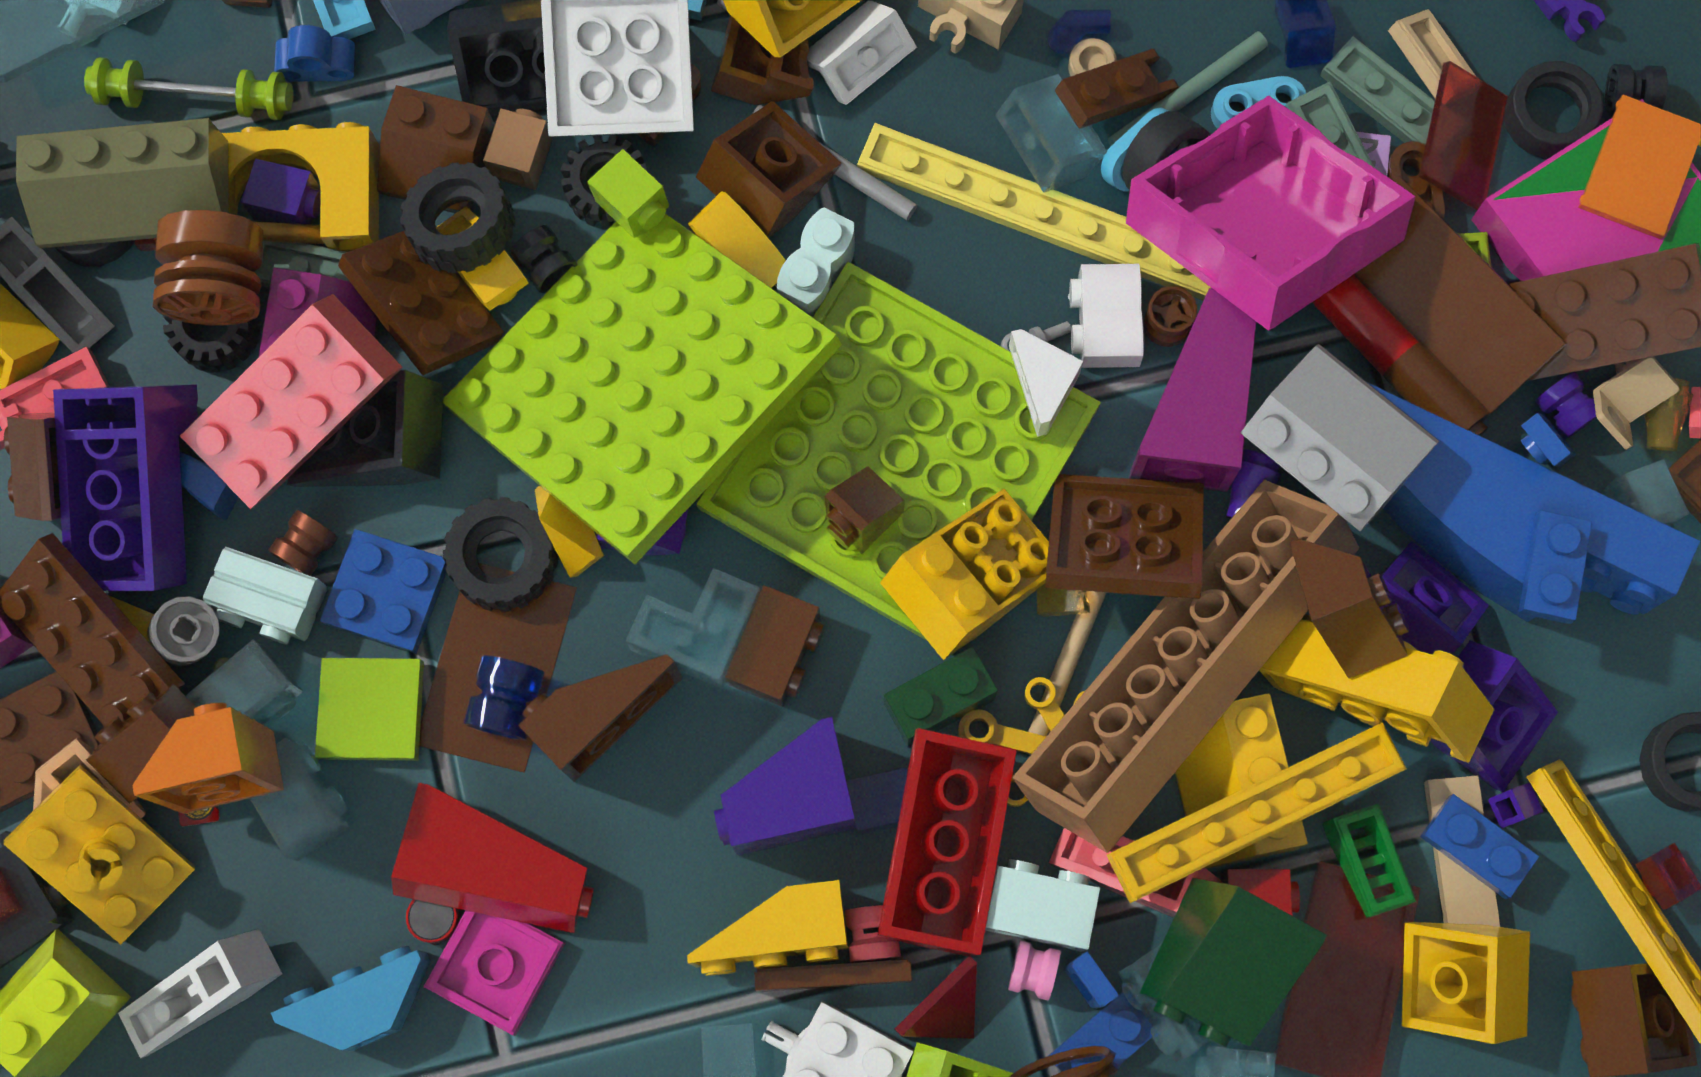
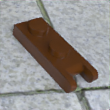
(1113, 89)

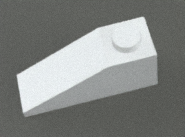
(200, 991)

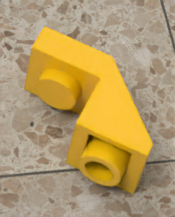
(490, 283)

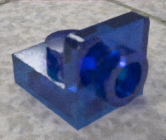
(1307, 31)

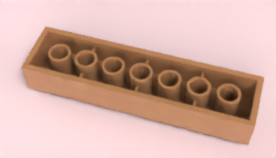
(1179, 670)

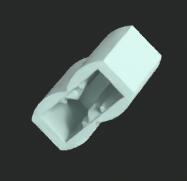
(824, 251)

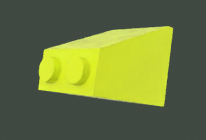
(54, 1009)

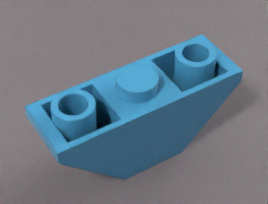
(359, 1004)

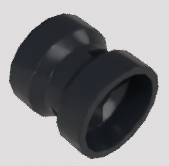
(1643, 84)
(542, 257)

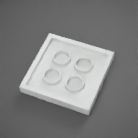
(617, 67)

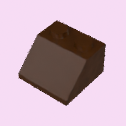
(429, 133)
(768, 167)
(34, 466)
(1350, 608)
(1629, 1022)

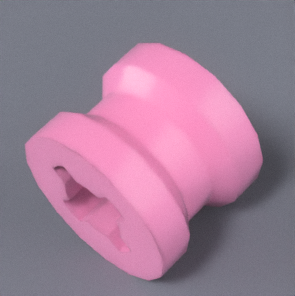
(1034, 970)

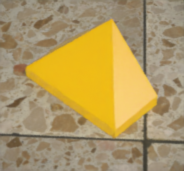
(570, 536)

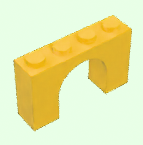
(341, 159)

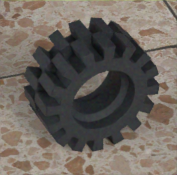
(581, 167)
(212, 353)

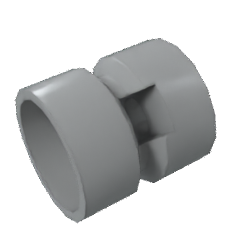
(183, 631)

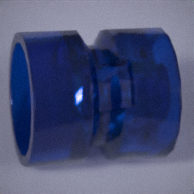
(505, 690)

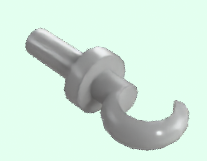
(1045, 335)

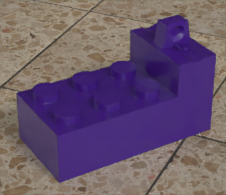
(124, 482)

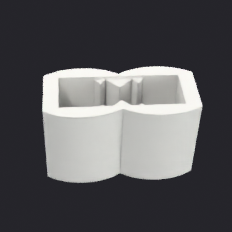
(1108, 315)

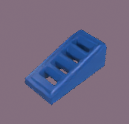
(206, 486)

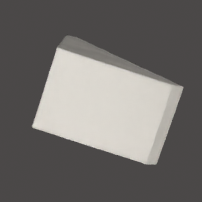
(1044, 375)

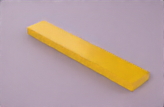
(1255, 812)
(1622, 889)

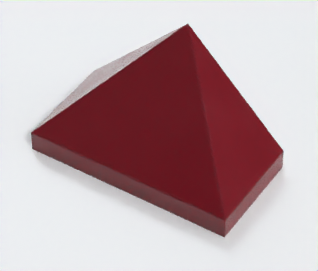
(947, 1009)

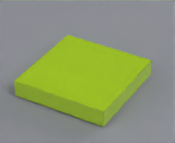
(369, 709)

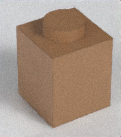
(518, 147)

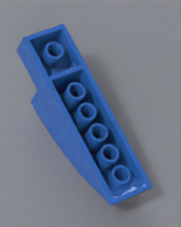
(1477, 513)

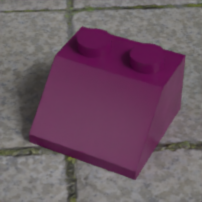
(296, 291)

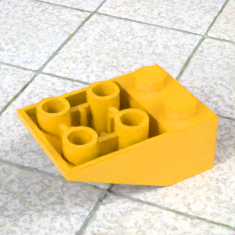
(969, 573)
(789, 923)

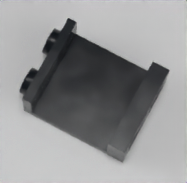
(41, 905)

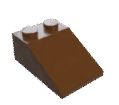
(592, 715)

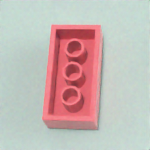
(291, 400)

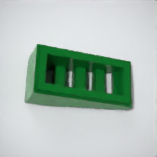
(1380, 839)

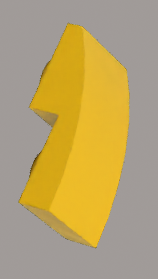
(739, 238)

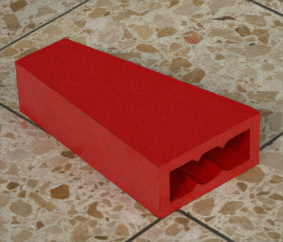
(484, 867)

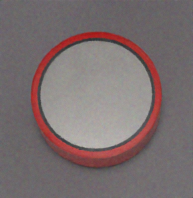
(431, 921)

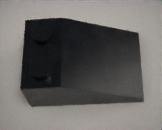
(385, 442)

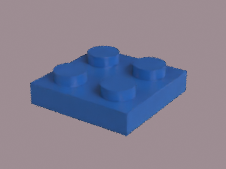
(385, 591)

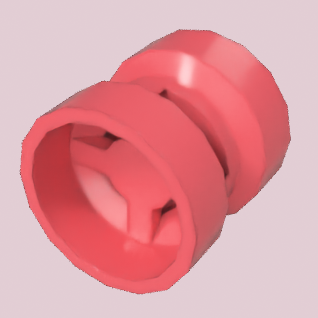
(871, 945)

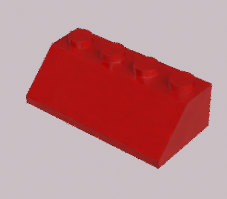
(947, 843)

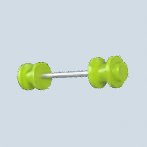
(106, 82)

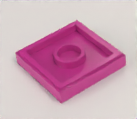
(494, 968)

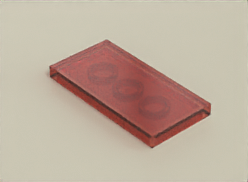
(1347, 995)

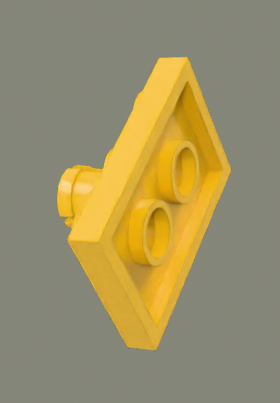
(99, 854)

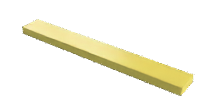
(1019, 205)

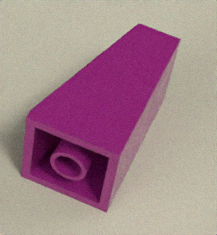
(1204, 403)

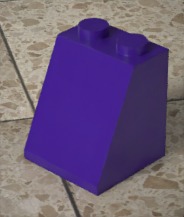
(789, 796)

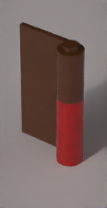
(1441, 323)

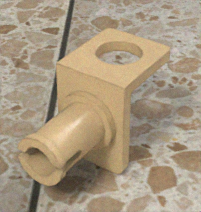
(1630, 394)

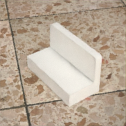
(860, 50)

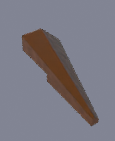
(756, 76)

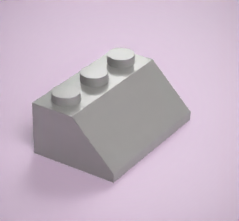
(1339, 437)

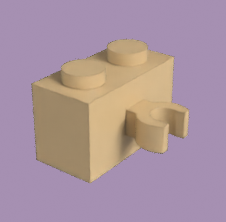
(983, 19)

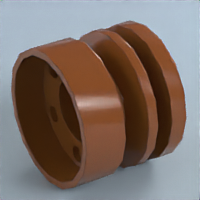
(208, 267)

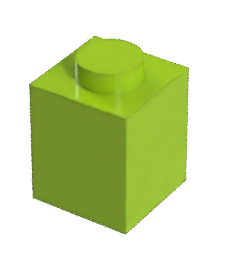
(629, 194)

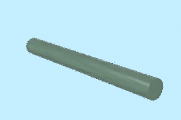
(1205, 79)

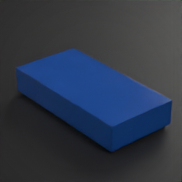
(1090, 981)

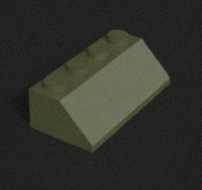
(119, 179)

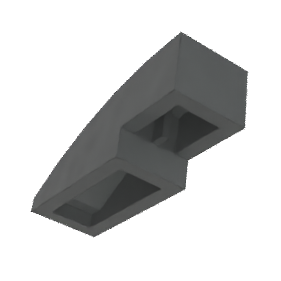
(49, 289)

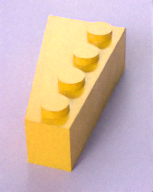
(1415, 694)

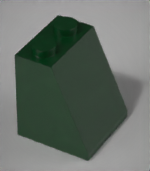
(1228, 962)

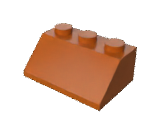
(211, 761)

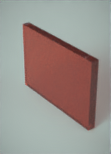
(1463, 135)

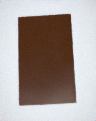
(521, 635)

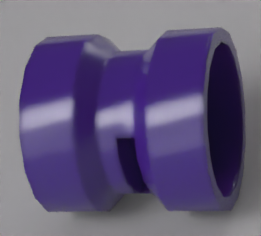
(1569, 405)

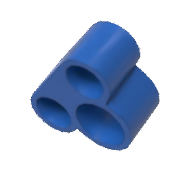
(314, 55)

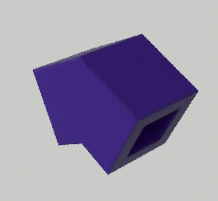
(1523, 800)

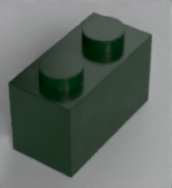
(940, 695)

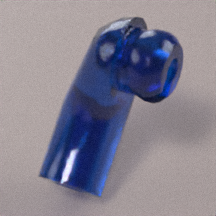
(1075, 25)

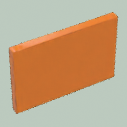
(1641, 167)

